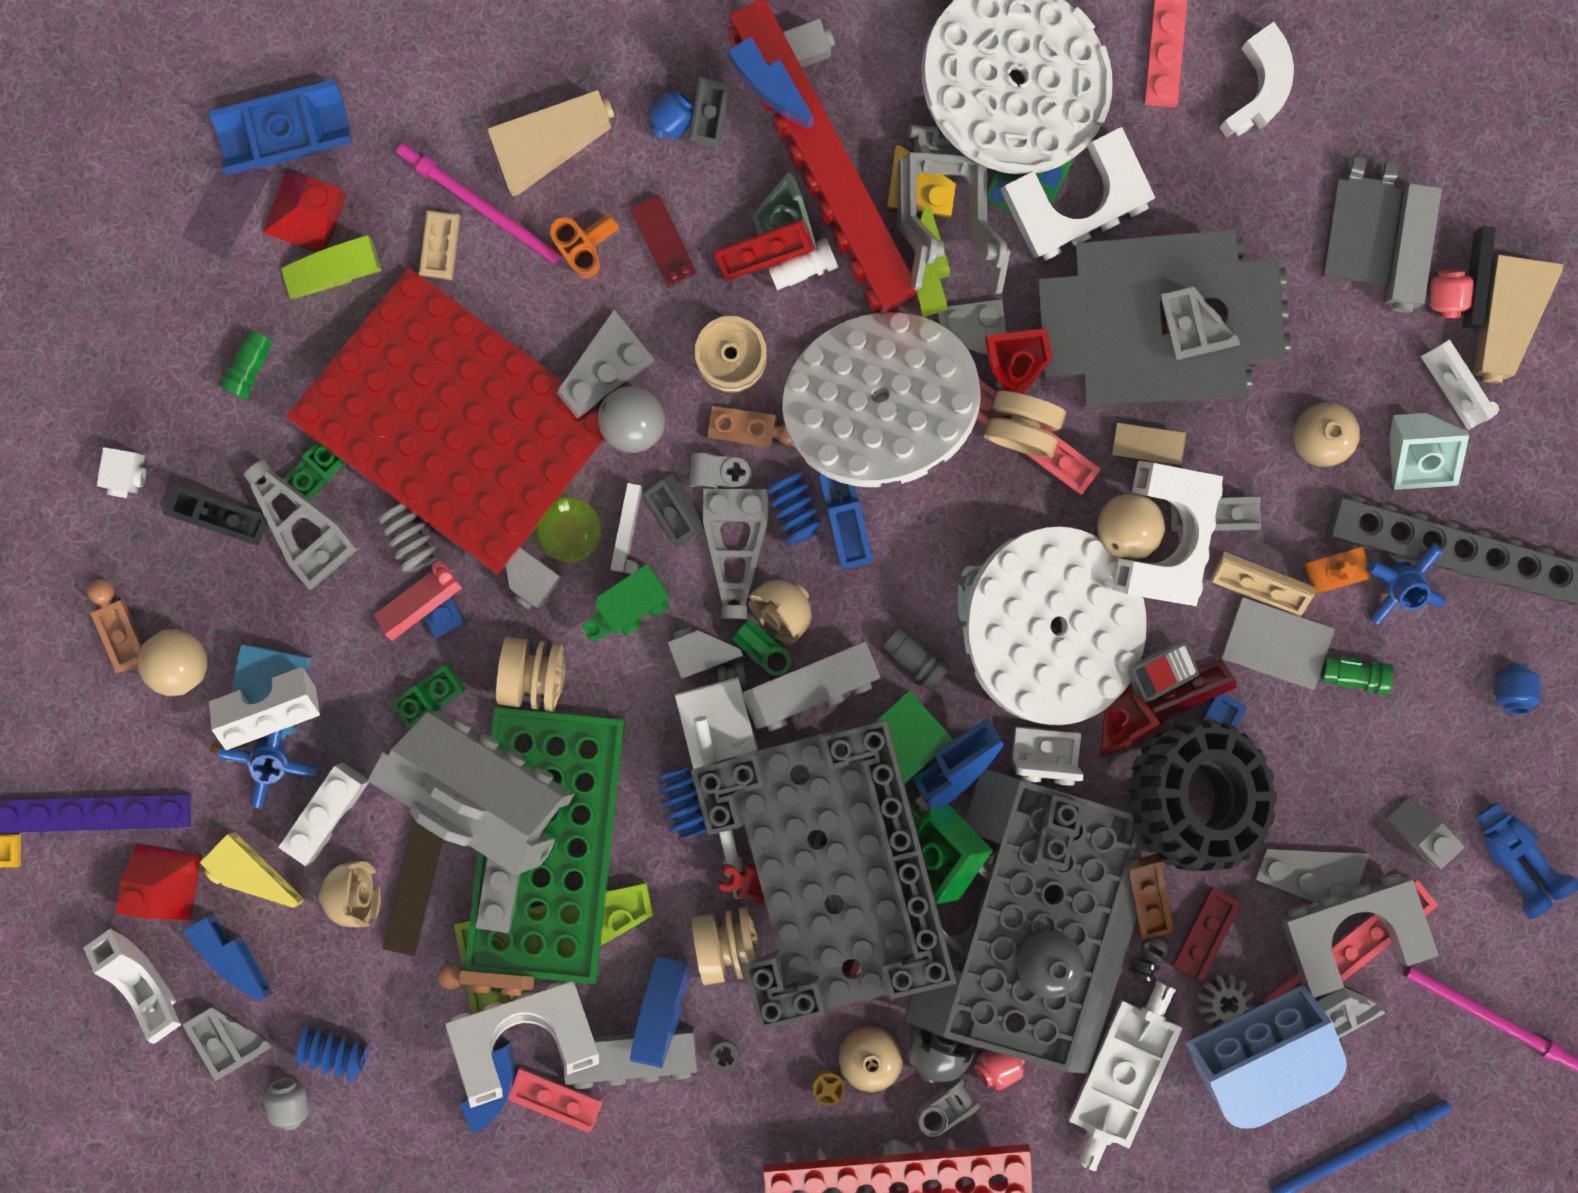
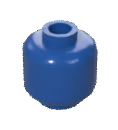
(671, 115)
(1518, 689)

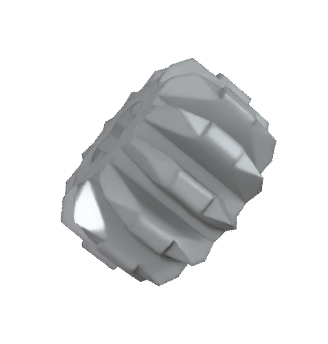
(1229, 989)

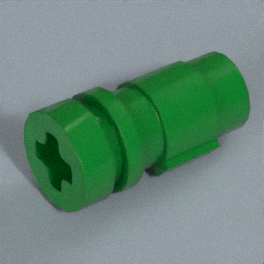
(246, 365)
(1354, 674)

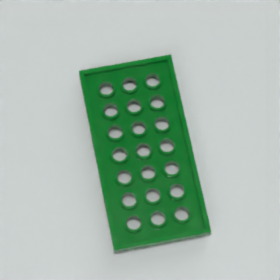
(593, 865)

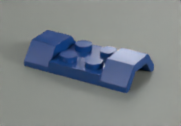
(282, 127)

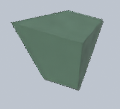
(782, 207)

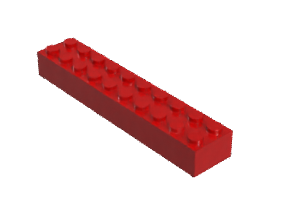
(829, 172)

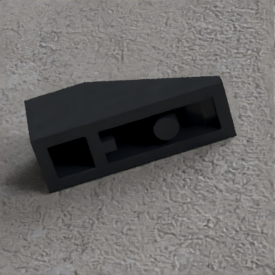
(212, 510)

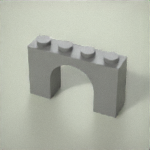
(1312, 929)

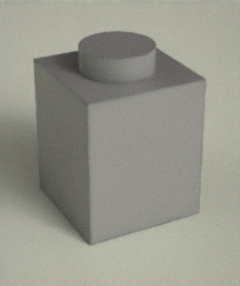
(810, 42)

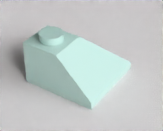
(1426, 451)

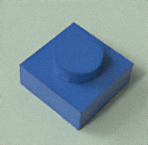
(444, 618)
(1224, 710)

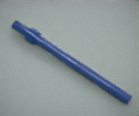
(1418, 1120)

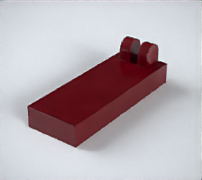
(663, 240)
(1211, 682)
(1206, 934)

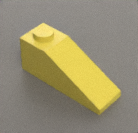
(243, 869)

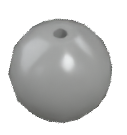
(631, 419)

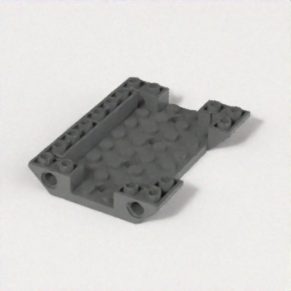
(867, 861)
(1091, 910)

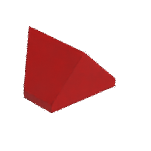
(1018, 357)
(1126, 722)

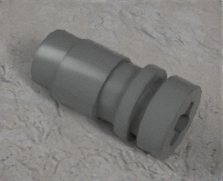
(913, 656)

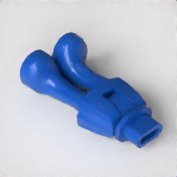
(1508, 840)

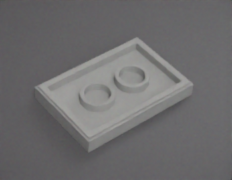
(1277, 643)

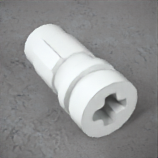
(803, 266)

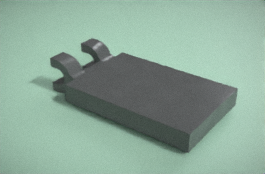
(1363, 225)

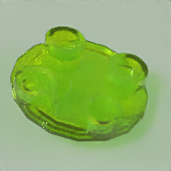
(570, 530)

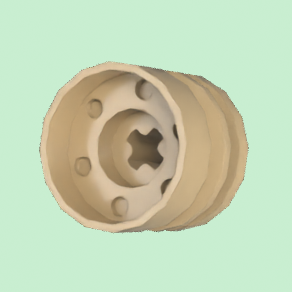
(531, 674)
(724, 945)

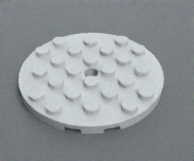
(985, 110)
(871, 443)
(1010, 634)

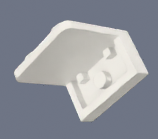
(1046, 755)

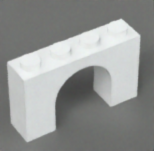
(1123, 192)
(1180, 575)
(554, 1009)

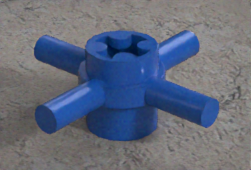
(1406, 584)
(263, 771)

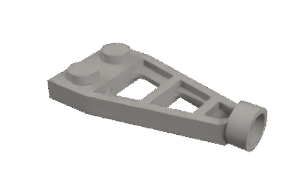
(735, 506)
(326, 552)

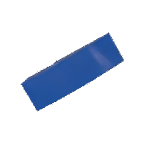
(770, 82)
(846, 522)
(959, 764)
(227, 958)
(660, 1011)

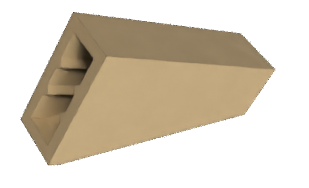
(547, 138)
(1514, 307)

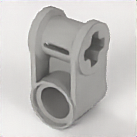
(713, 471)
(948, 1107)

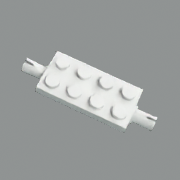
(1124, 1074)

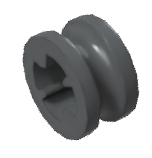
(715, 1057)

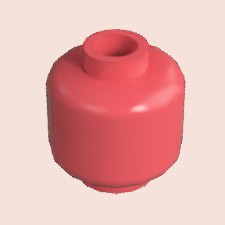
(1451, 293)
(998, 1070)

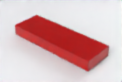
(764, 249)

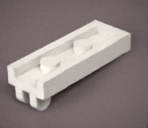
(1459, 385)
(625, 531)

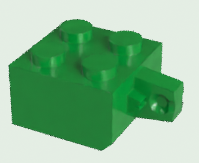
(627, 604)
(950, 851)

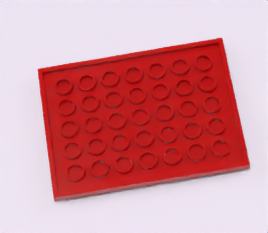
(449, 421)

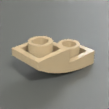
(1149, 443)

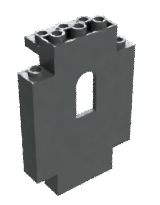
(1111, 327)

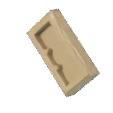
(439, 245)

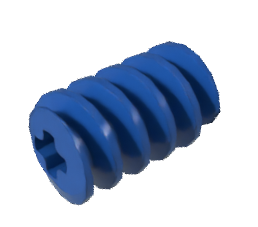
(794, 508)
(682, 802)
(331, 1053)

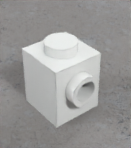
(121, 472)

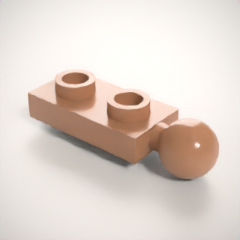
(746, 428)
(114, 626)
(452, 976)

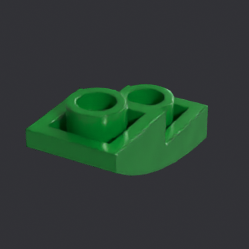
(314, 471)
(428, 695)

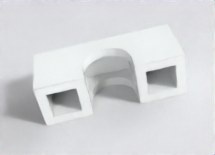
(289, 703)
(322, 813)

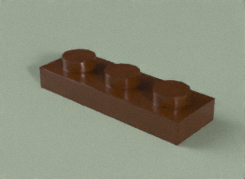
(1149, 896)

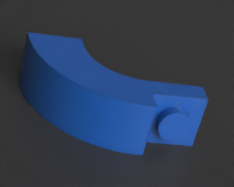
(483, 1114)

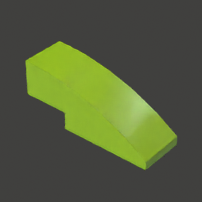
(331, 267)
(931, 293)

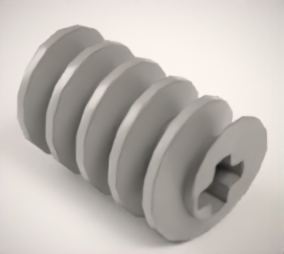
(408, 539)

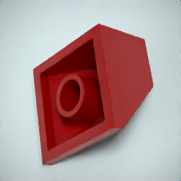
(305, 212)
(159, 884)

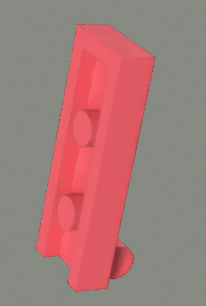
(417, 601)
(555, 1099)

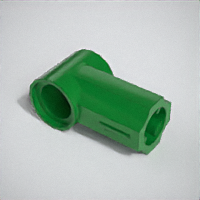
(760, 648)

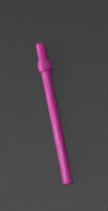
(428, 168)
(1549, 1049)

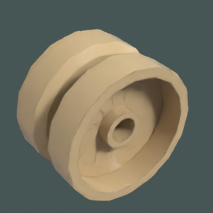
(736, 373)
(1024, 424)

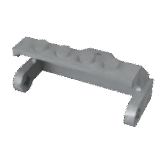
(472, 791)

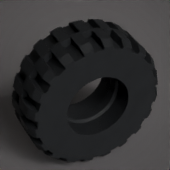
(1240, 786)

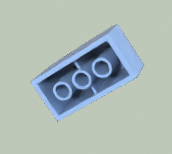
(1270, 1059)

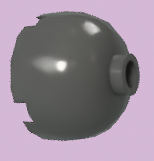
(1050, 964)
(938, 1057)

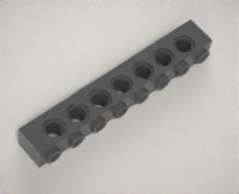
(1345, 528)

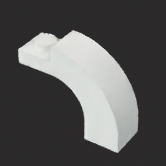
(1275, 71)
(136, 978)

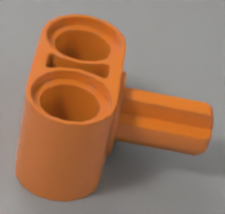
(583, 242)
(1337, 570)

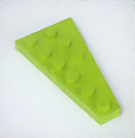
(623, 911)

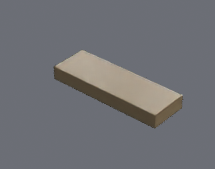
(1262, 584)

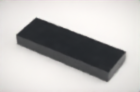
(1480, 273)

